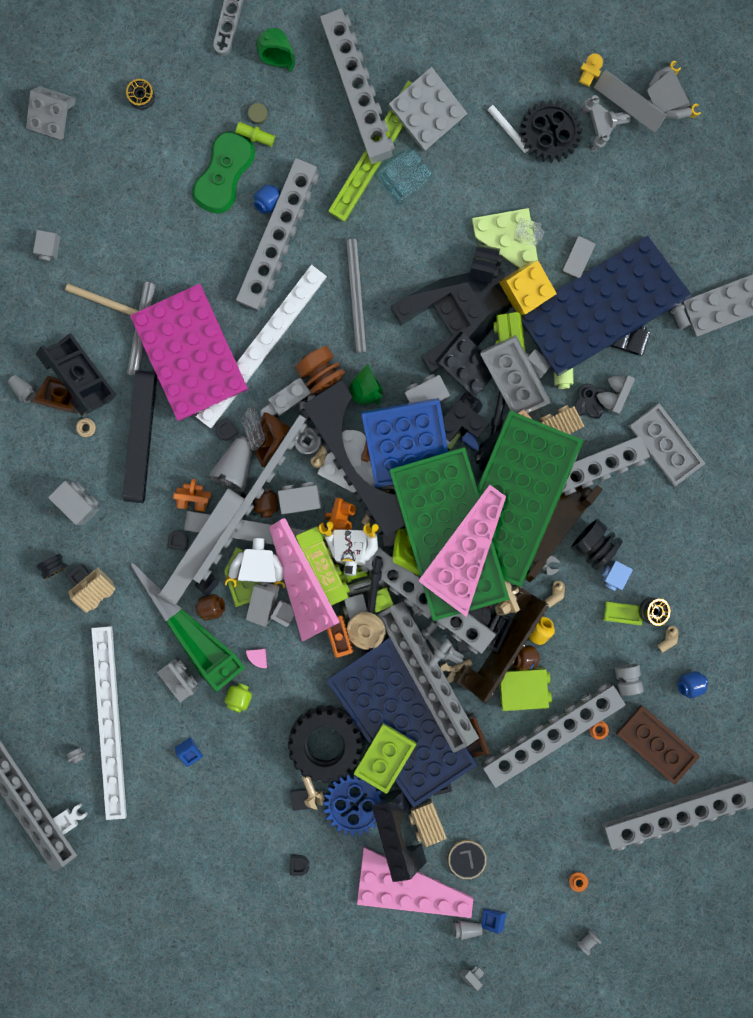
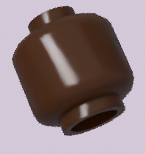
(266, 504)
(210, 607)
(527, 659)

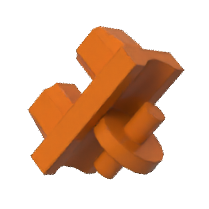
(193, 493)
(339, 515)

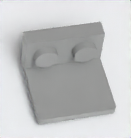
(48, 111)
(178, 679)

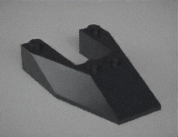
(462, 306)

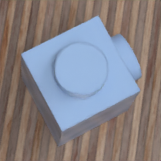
(616, 575)

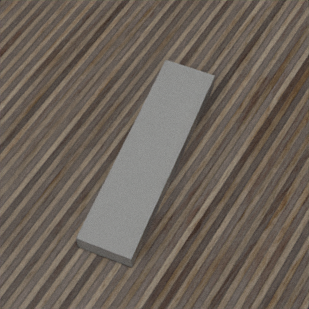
(630, 101)

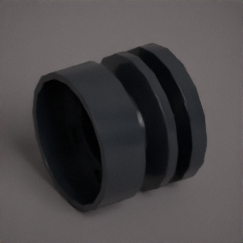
(600, 547)

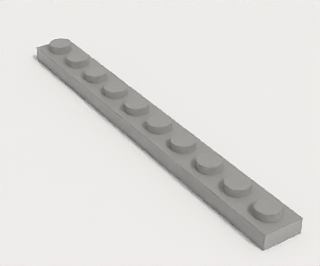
(246, 507)

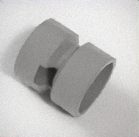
(629, 679)

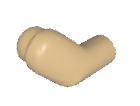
(319, 458)
(557, 593)
(670, 639)

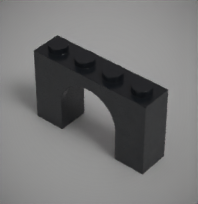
(401, 859)

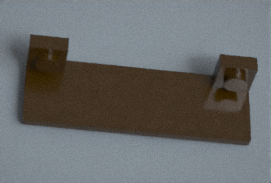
(563, 519)
(497, 664)

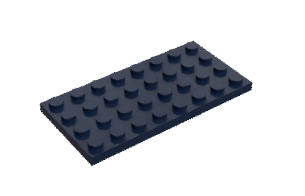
(604, 305)
(382, 691)

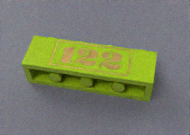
(322, 565)

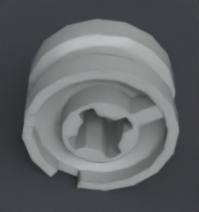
(307, 449)

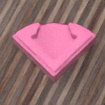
(257, 657)

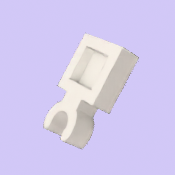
(67, 820)

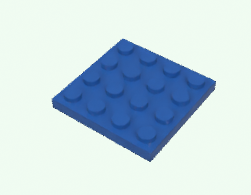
(403, 436)

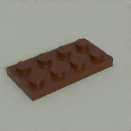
(657, 744)

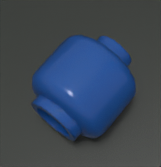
(266, 198)
(692, 684)

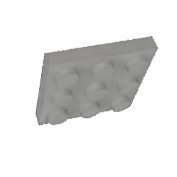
(427, 109)

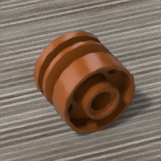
(318, 368)

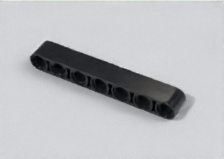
(140, 436)

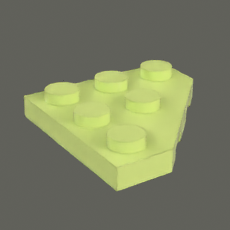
(499, 232)

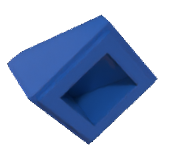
(470, 441)
(188, 752)
(493, 920)

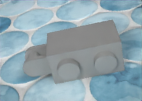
(287, 399)

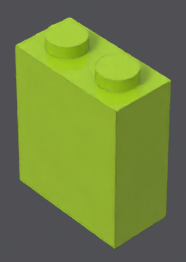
(525, 689)

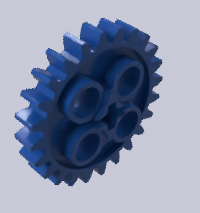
(342, 792)

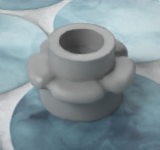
(75, 756)

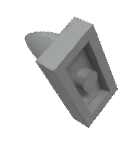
(613, 401)

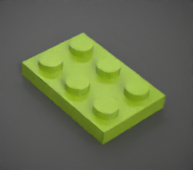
(385, 758)

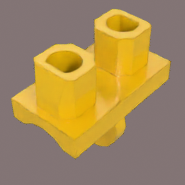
(591, 69)

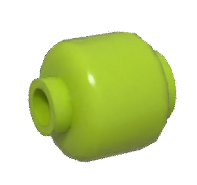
(238, 698)

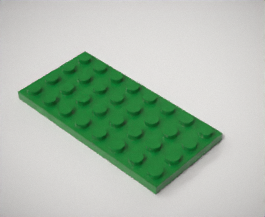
(531, 471)
(434, 502)

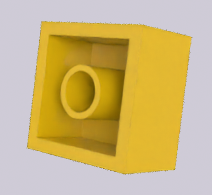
(527, 287)

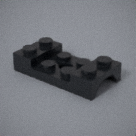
(88, 390)

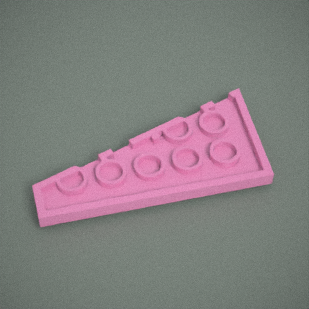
(460, 562)
(306, 595)
(416, 895)

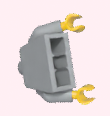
(669, 95)

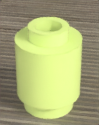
(564, 380)

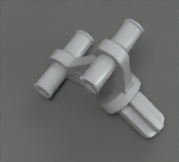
(603, 121)
(442, 650)

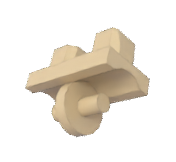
(511, 605)

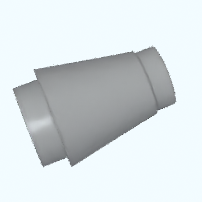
(22, 389)
(465, 930)

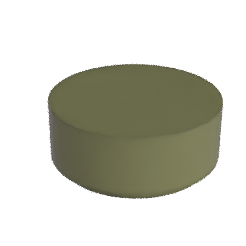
(258, 113)

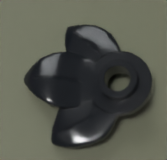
(591, 403)

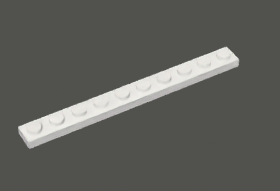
(269, 336)
(109, 722)

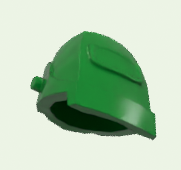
(275, 49)
(366, 388)

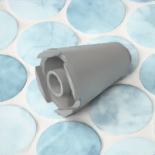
(233, 466)

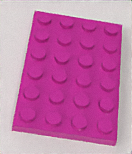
(189, 352)

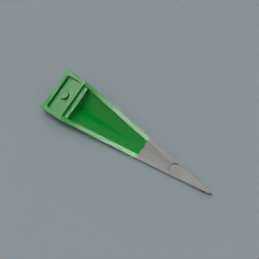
(208, 655)

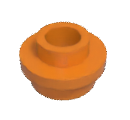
(602, 734)
(578, 876)

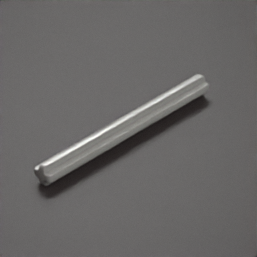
(356, 295)

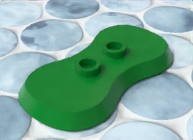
(229, 160)

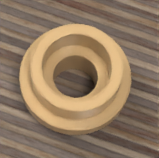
(79, 427)

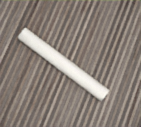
(508, 128)

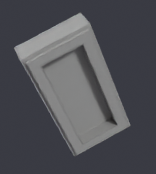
(578, 257)

